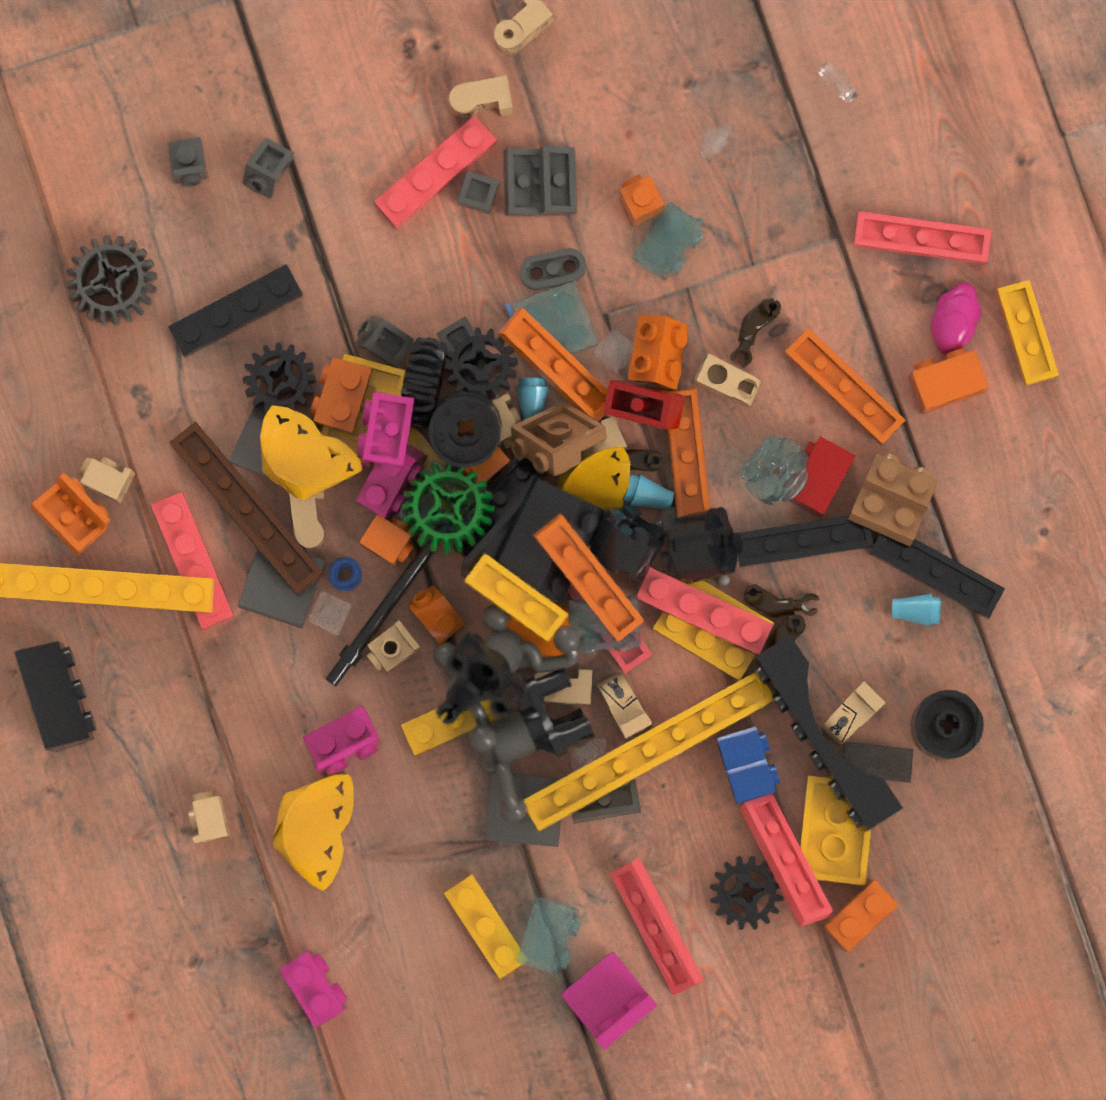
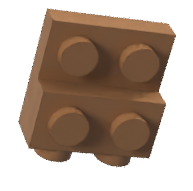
(556, 438)
(893, 498)

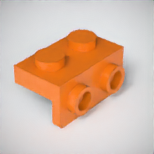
(658, 351)
(341, 396)
(71, 513)

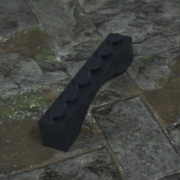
(865, 794)

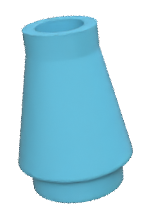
(531, 396)
(646, 493)
(918, 609)

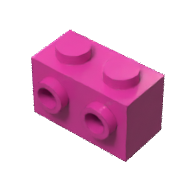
(386, 484)
(313, 988)

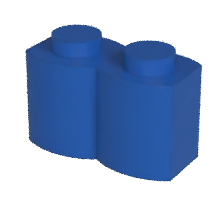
(746, 764)

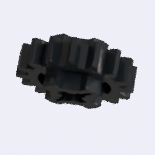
(494, 363)
(264, 373)
(750, 908)

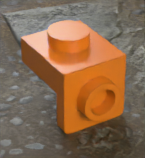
(436, 614)

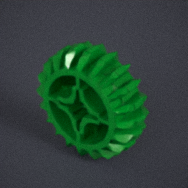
(435, 518)

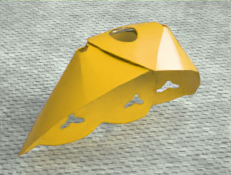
(302, 460)
(594, 478)
(309, 827)

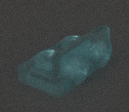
(668, 241)

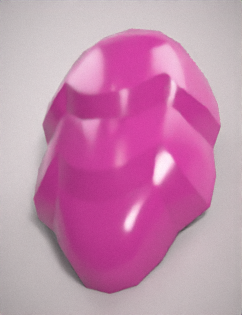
(955, 318)

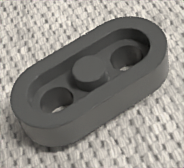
(552, 267)

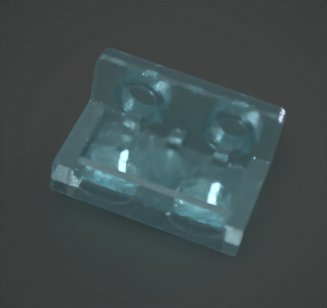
(593, 632)
(549, 936)

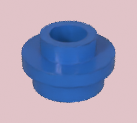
(345, 563)

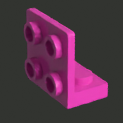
(387, 431)
(343, 740)
(608, 1000)

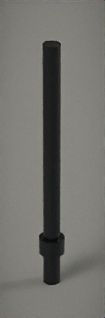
(352, 654)

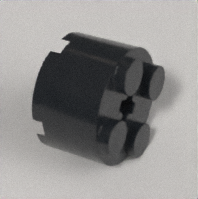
(626, 541)
(704, 545)
(961, 712)

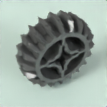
(97, 286)

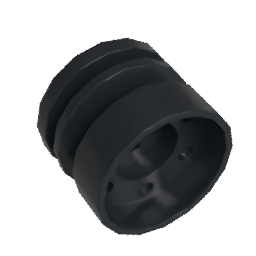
(465, 449)

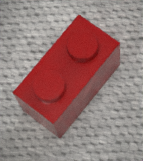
(644, 404)
(826, 471)

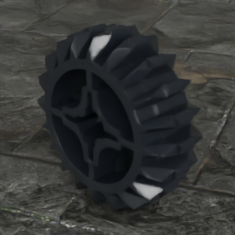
(424, 379)

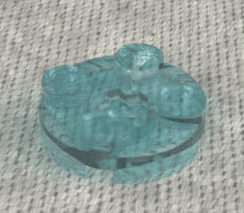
(765, 459)

